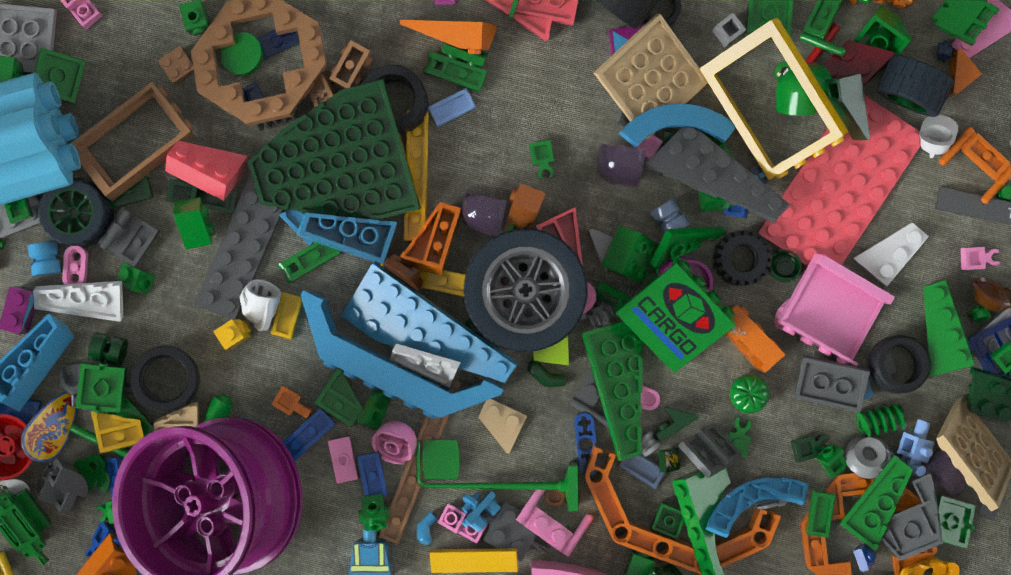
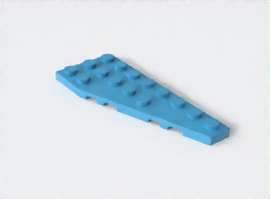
(400, 315)

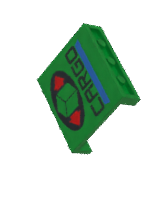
(677, 315)

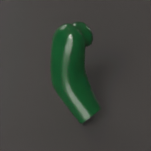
(544, 377)

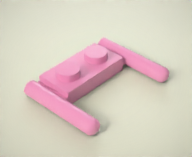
(550, 529)

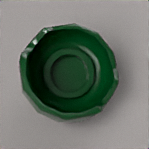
(784, 266)

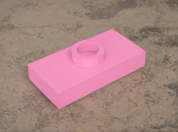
(343, 459)

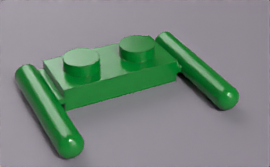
(820, 23)

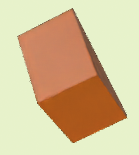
(962, 71)

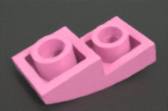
(83, 11)
(452, 519)

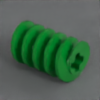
(881, 418)

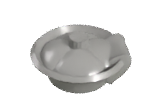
(867, 455)

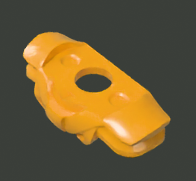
(939, 567)

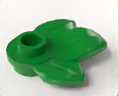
(94, 475)

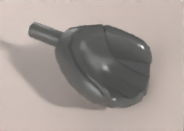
(69, 380)

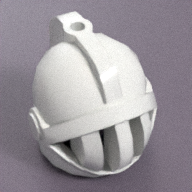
(258, 306)

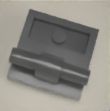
(128, 237)

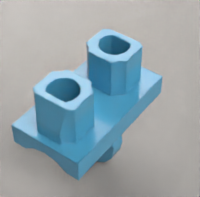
(474, 519)

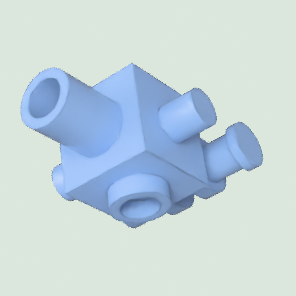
(916, 447)

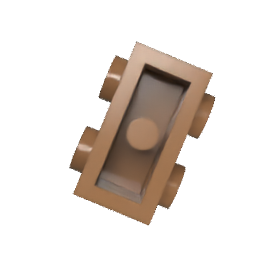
(351, 65)

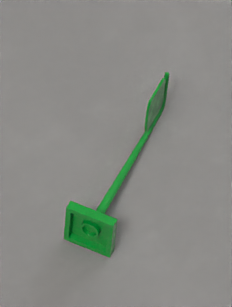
(442, 461)

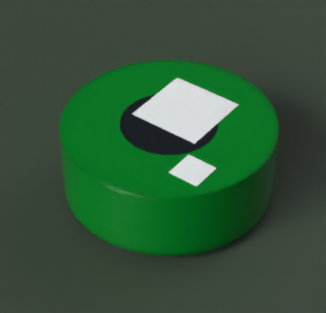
(780, 69)

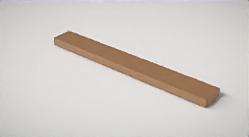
(408, 486)

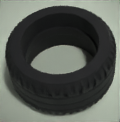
(920, 359)

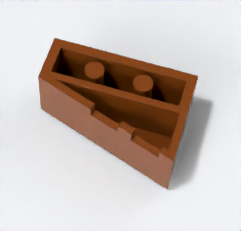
(525, 206)

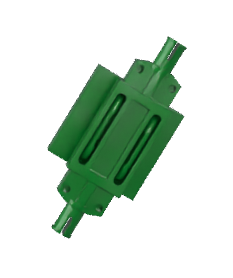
(23, 523)

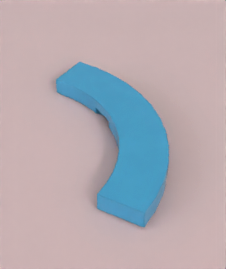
(677, 116)
(753, 493)

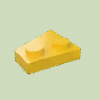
(116, 431)

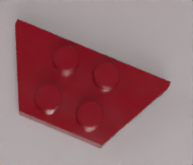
(858, 60)

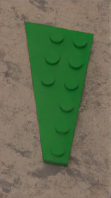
(618, 374)

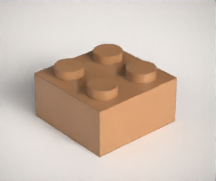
(177, 65)

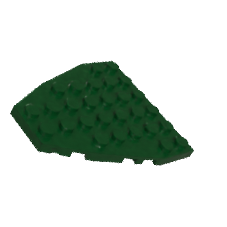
(339, 159)

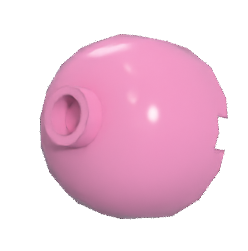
(395, 442)

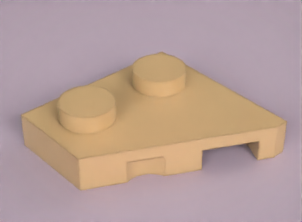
(183, 417)
(502, 422)

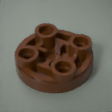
(410, 276)

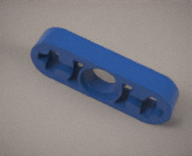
(578, 428)

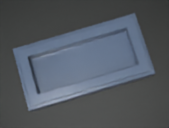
(643, 470)

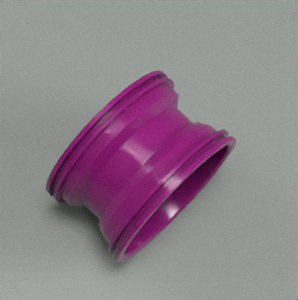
(154, 488)

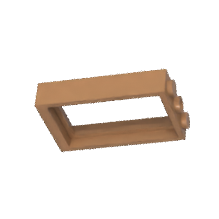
(94, 169)

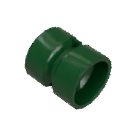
(108, 349)

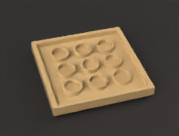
(650, 71)
(976, 453)

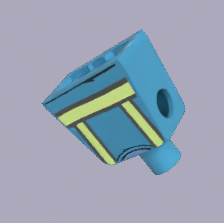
(370, 556)

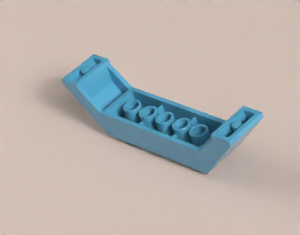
(380, 372)

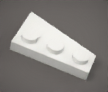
(891, 254)
(426, 364)

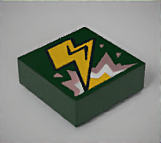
(669, 459)

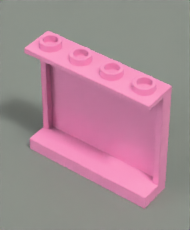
(833, 309)

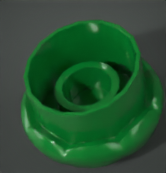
(749, 393)

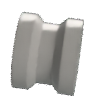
(649, 443)

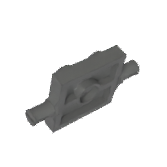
(508, 533)

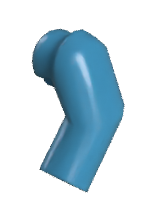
(423, 529)

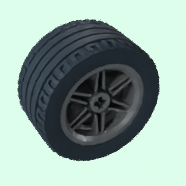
(510, 326)

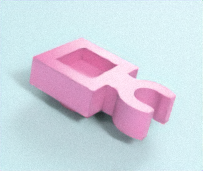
(977, 258)

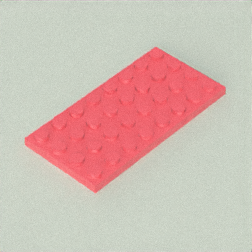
(843, 189)

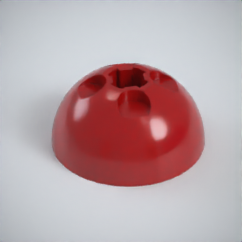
(12, 461)

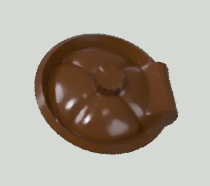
(991, 294)

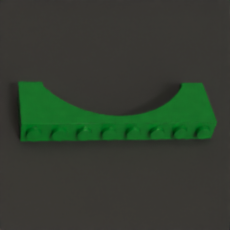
(697, 502)

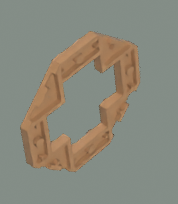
(297, 82)

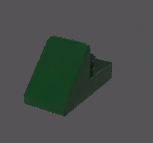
(679, 420)

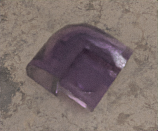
(620, 164)
(483, 213)

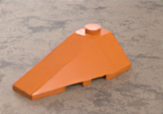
(464, 35)

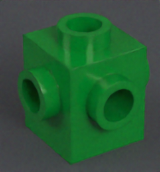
(374, 513)

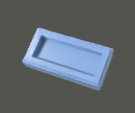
(452, 107)

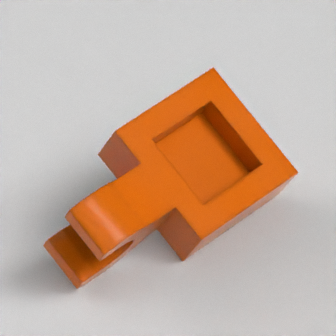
(289, 401)

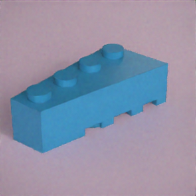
(355, 236)
(31, 360)

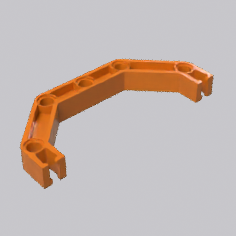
(678, 552)

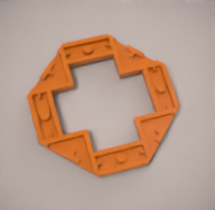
(815, 546)

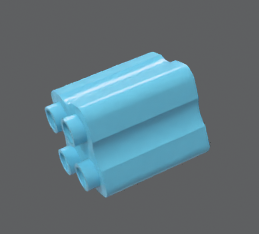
(34, 139)

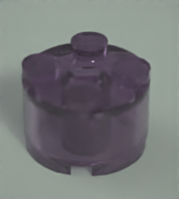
(945, 473)

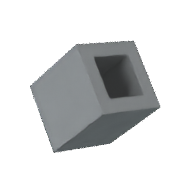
(728, 30)

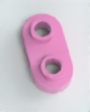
(72, 266)

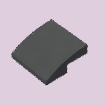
(710, 450)

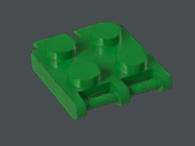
(963, 18)

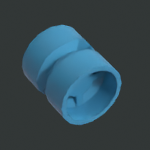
(44, 258)

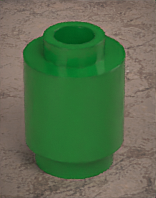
(219, 407)

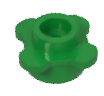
(979, 313)

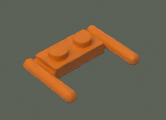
(984, 156)

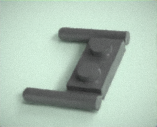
(587, 397)

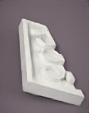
(91, 300)

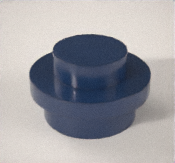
(944, 51)

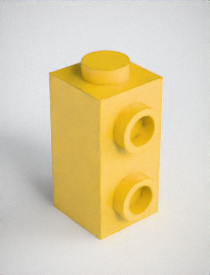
(233, 333)

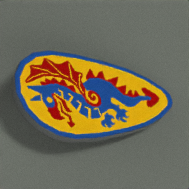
(49, 429)

